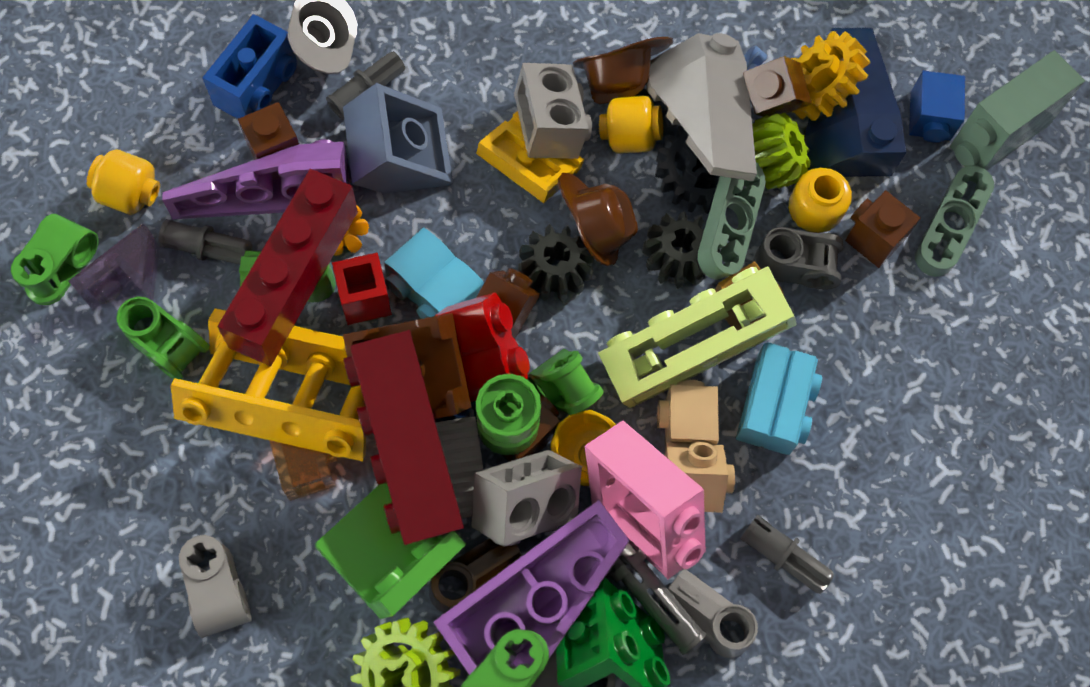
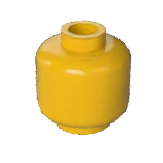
(631, 124)
(122, 181)
(819, 200)

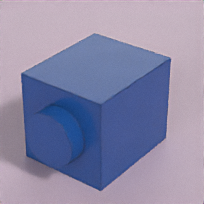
(937, 106)

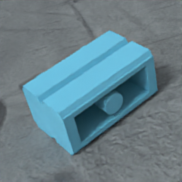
(779, 398)

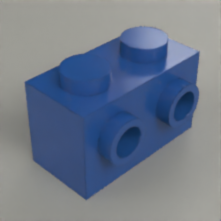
(250, 68)

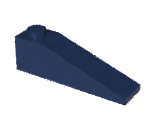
(868, 132)

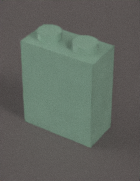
(1016, 112)

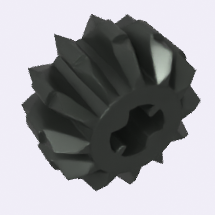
(540, 256)
(670, 261)

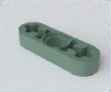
(969, 211)
(719, 232)

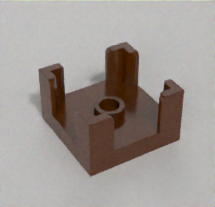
(438, 359)

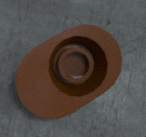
(622, 70)
(601, 215)

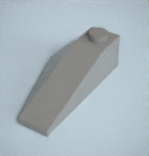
(710, 99)

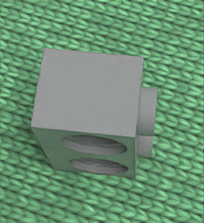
(551, 111)
(525, 497)

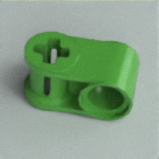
(55, 254)
(166, 341)
(565, 382)
(498, 666)

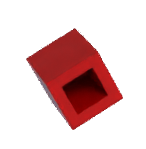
(362, 288)

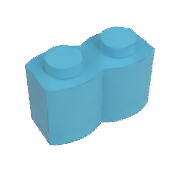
(430, 275)

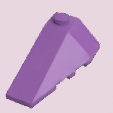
(258, 185)
(537, 591)

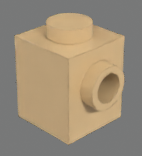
(689, 413)
(707, 467)

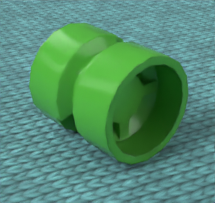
(508, 414)

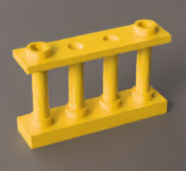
(296, 424)

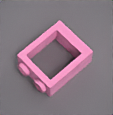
(648, 498)

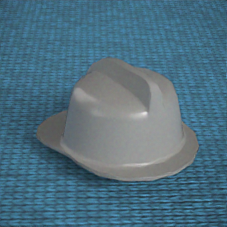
(322, 34)

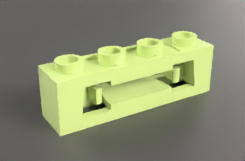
(704, 311)

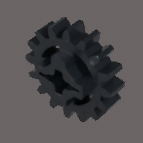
(693, 186)

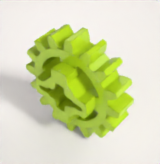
(387, 665)

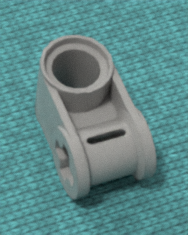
(214, 595)

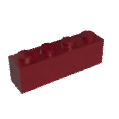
(289, 267)
(405, 436)

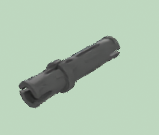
(685, 631)

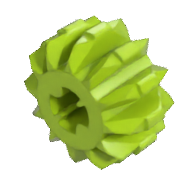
(780, 150)

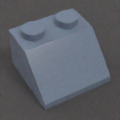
(396, 142)

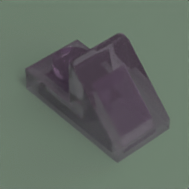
(129, 260)

